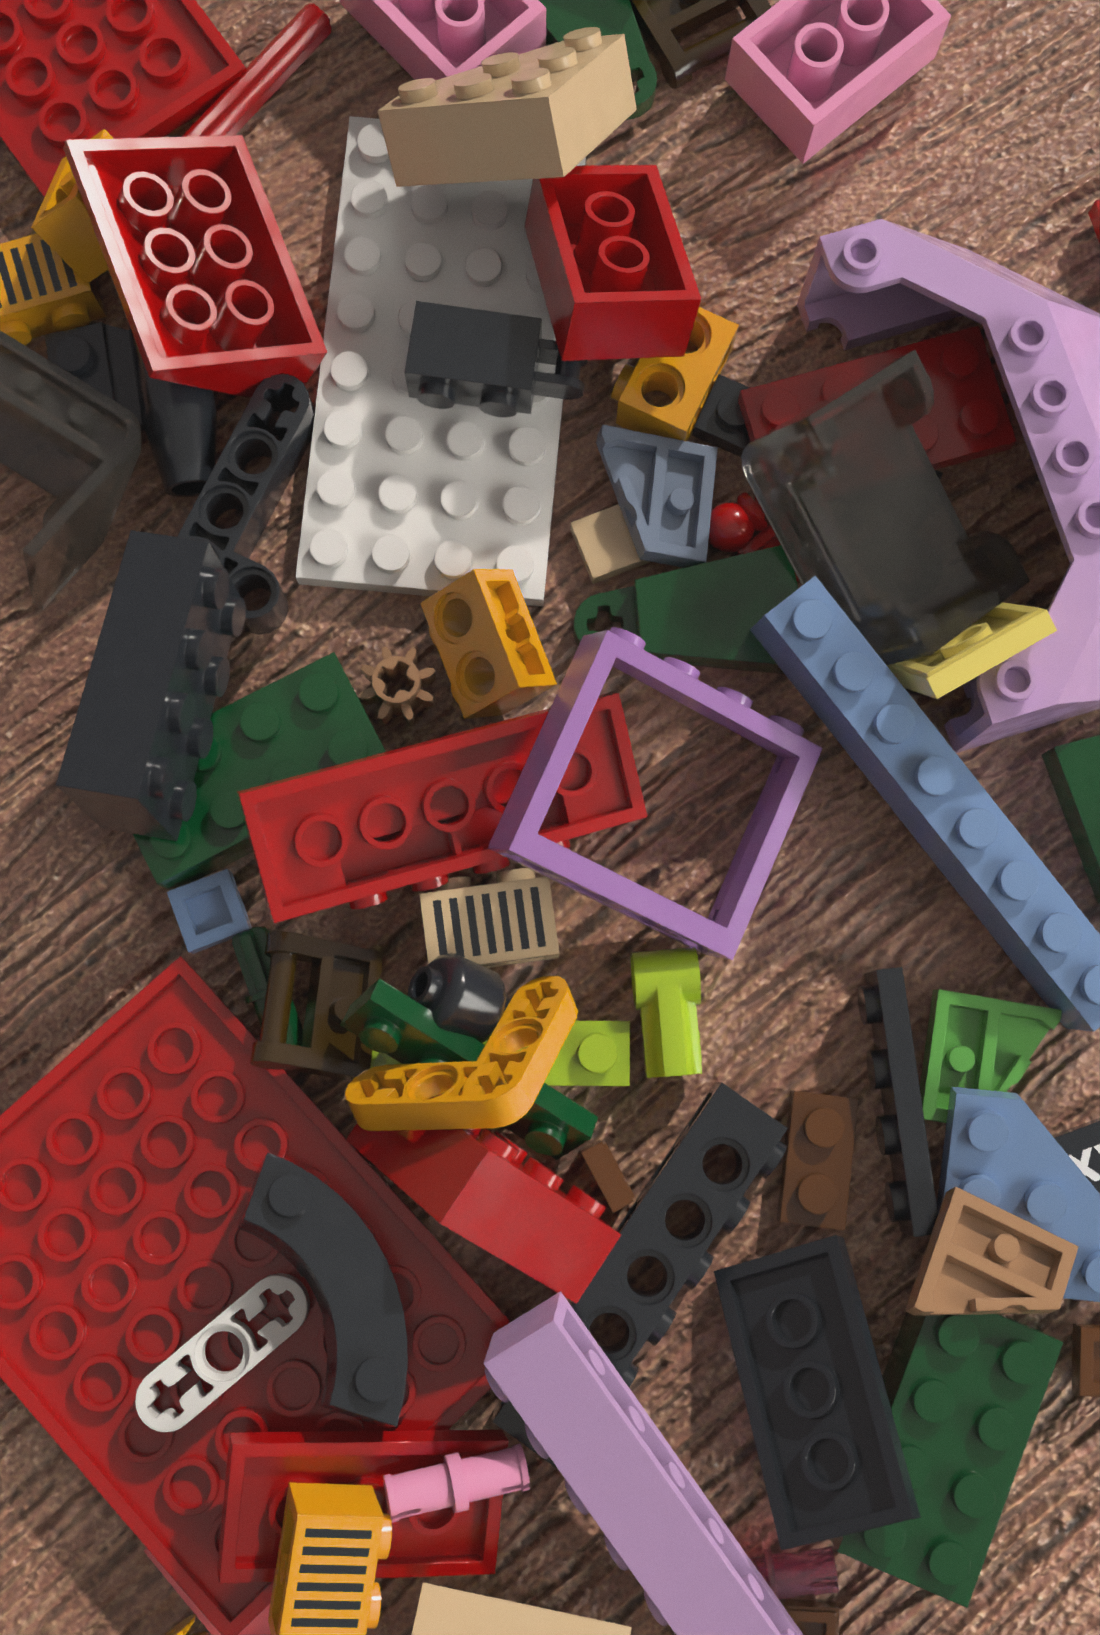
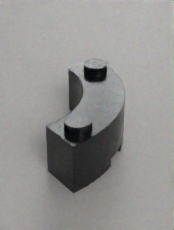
(350, 1283)

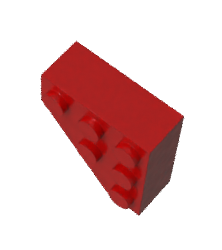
(496, 1201)

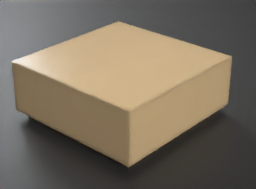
(605, 544)

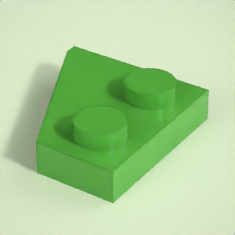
(978, 1045)

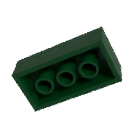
(265, 737)
(963, 1415)

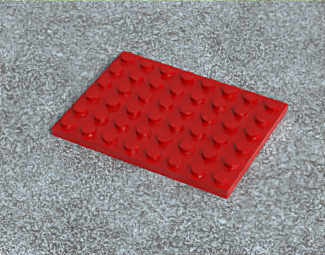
(128, 1244)

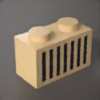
(492, 922)

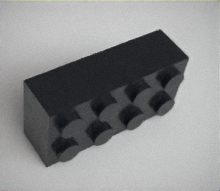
(153, 687)

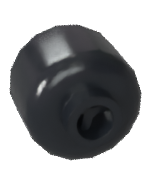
(460, 995)

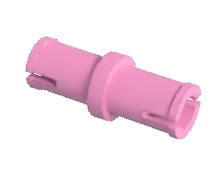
(456, 1482)

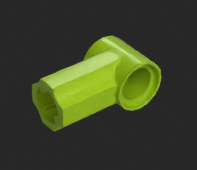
(666, 993)

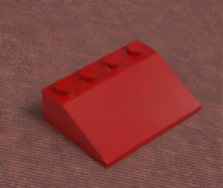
(197, 260)

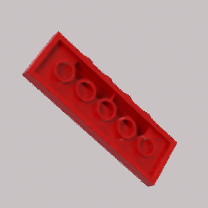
(427, 811)

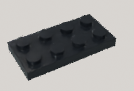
(815, 1394)

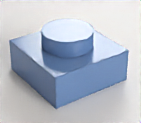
(209, 911)

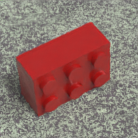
(611, 263)

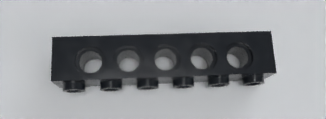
(719, 1119)

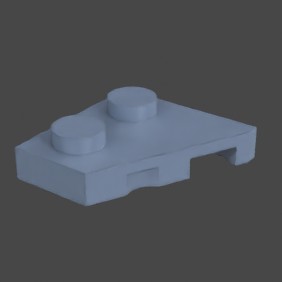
(662, 493)

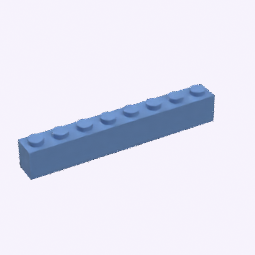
(937, 800)

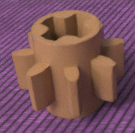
(391, 670)

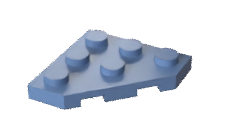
(1014, 1162)

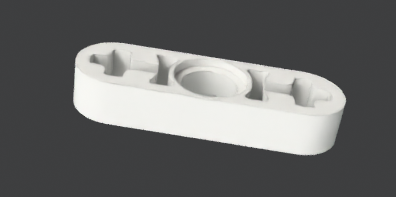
(173, 1370)

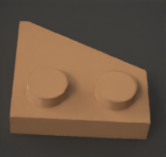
(989, 1263)

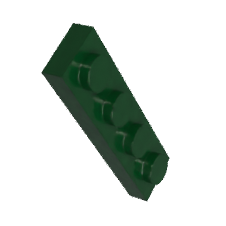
(406, 1032)

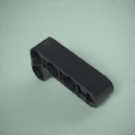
(254, 493)

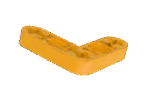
(475, 1091)

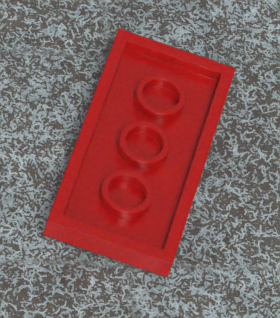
(966, 411)
(421, 1544)

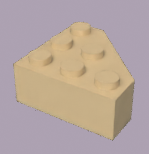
(512, 114)

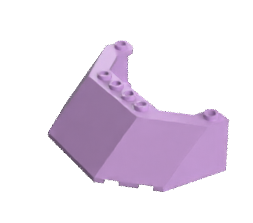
(1047, 349)

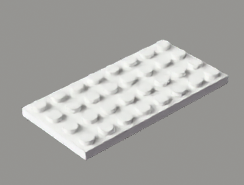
(404, 488)

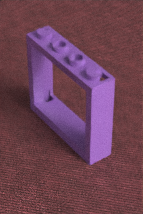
(553, 749)

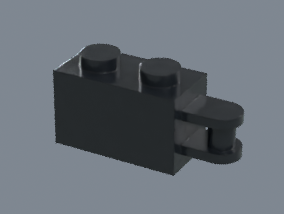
(484, 361)

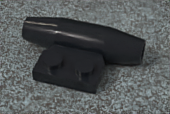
(175, 416)

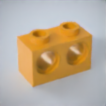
(684, 379)
(488, 643)

